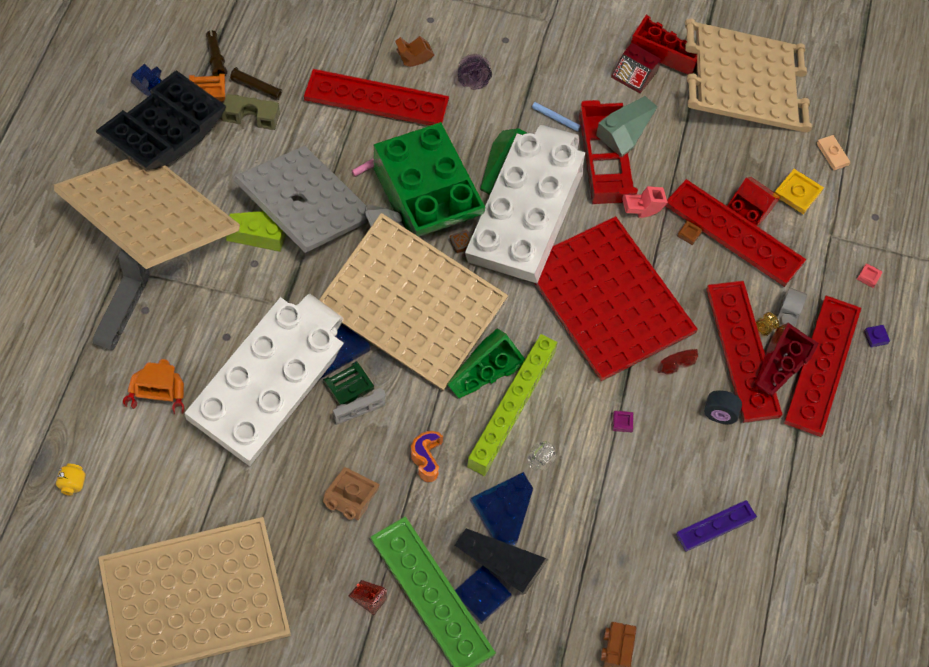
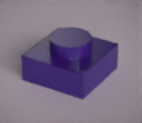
(877, 336)

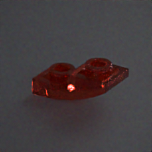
(671, 363)

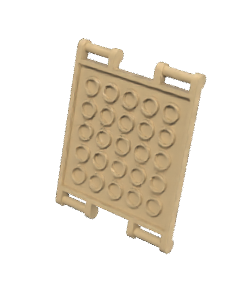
(746, 77)

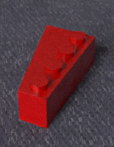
(664, 45)

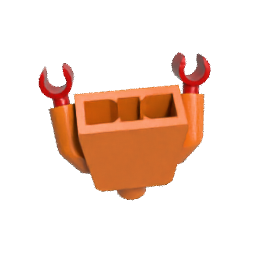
(156, 382)

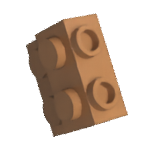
(350, 494)

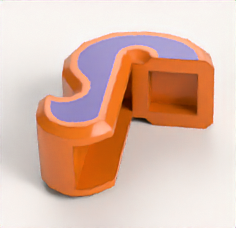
(423, 458)

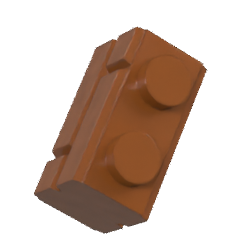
(619, 645)

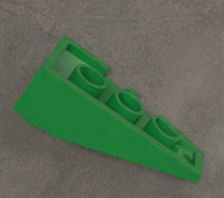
(497, 157)
(489, 361)

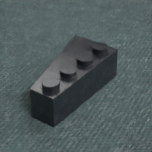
(505, 560)

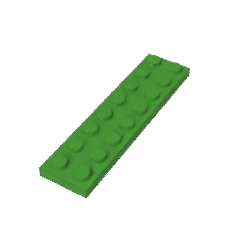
(432, 595)

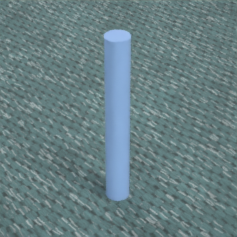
(556, 116)

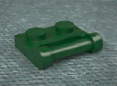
(350, 389)

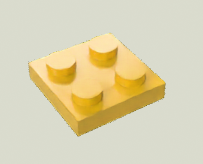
(799, 191)

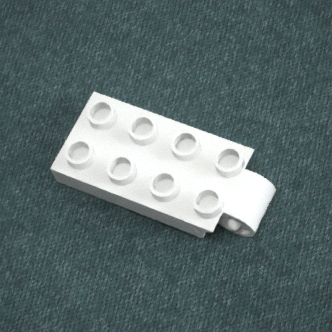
(528, 204)
(268, 376)

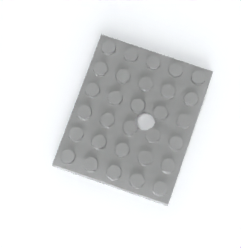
(328, 206)

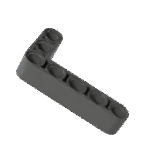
(123, 302)

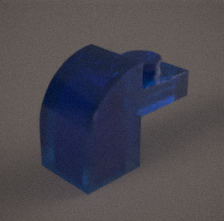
(146, 79)

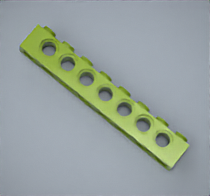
(512, 405)

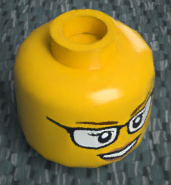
(70, 479)

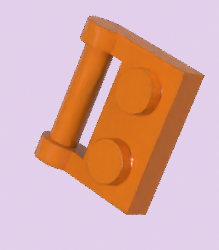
(215, 85)

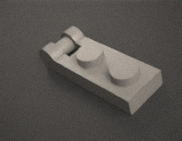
(359, 407)

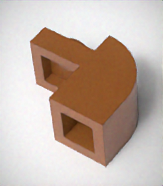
(414, 53)

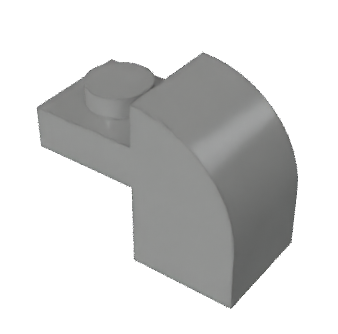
(791, 307)

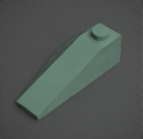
(626, 125)

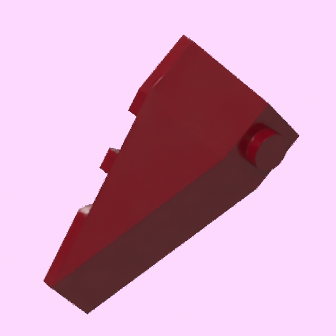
(784, 357)

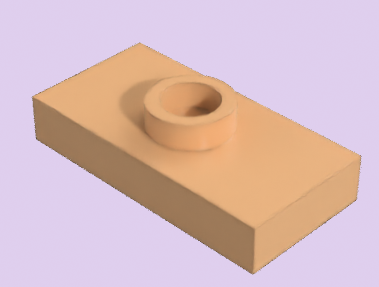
(833, 152)

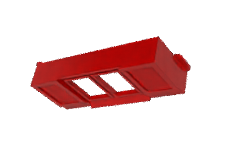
(603, 187)

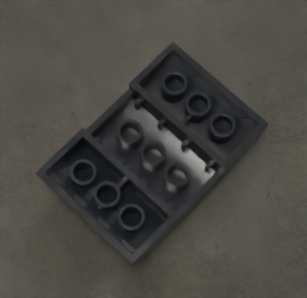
(164, 123)

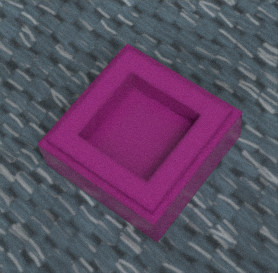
(623, 421)

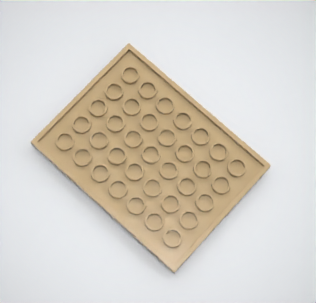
(193, 596)

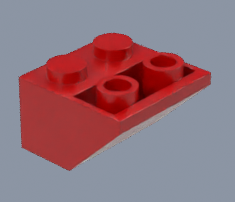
(753, 200)

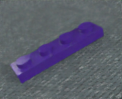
(716, 525)

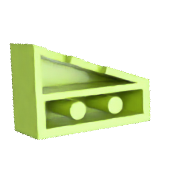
(257, 230)

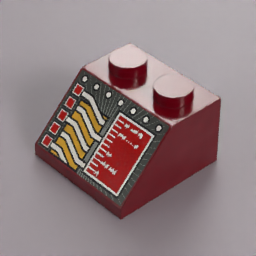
(636, 68)

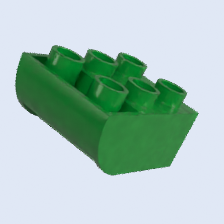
(426, 180)

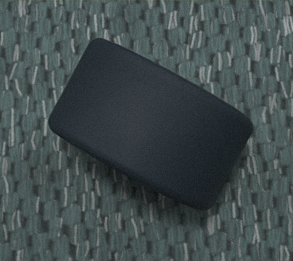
(723, 407)

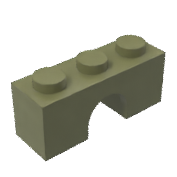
(238, 106)

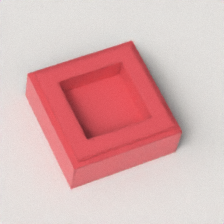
(869, 275)

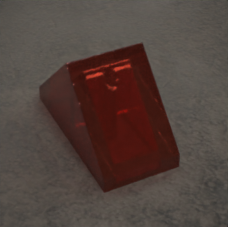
(369, 596)

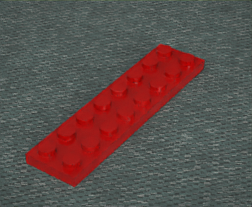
(376, 98)
(735, 232)
(742, 349)
(822, 373)

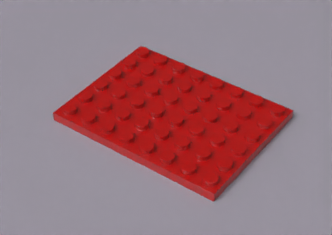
(611, 299)

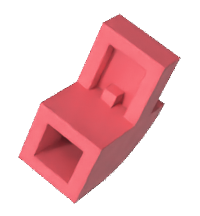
(647, 204)

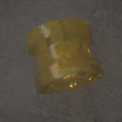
(767, 323)

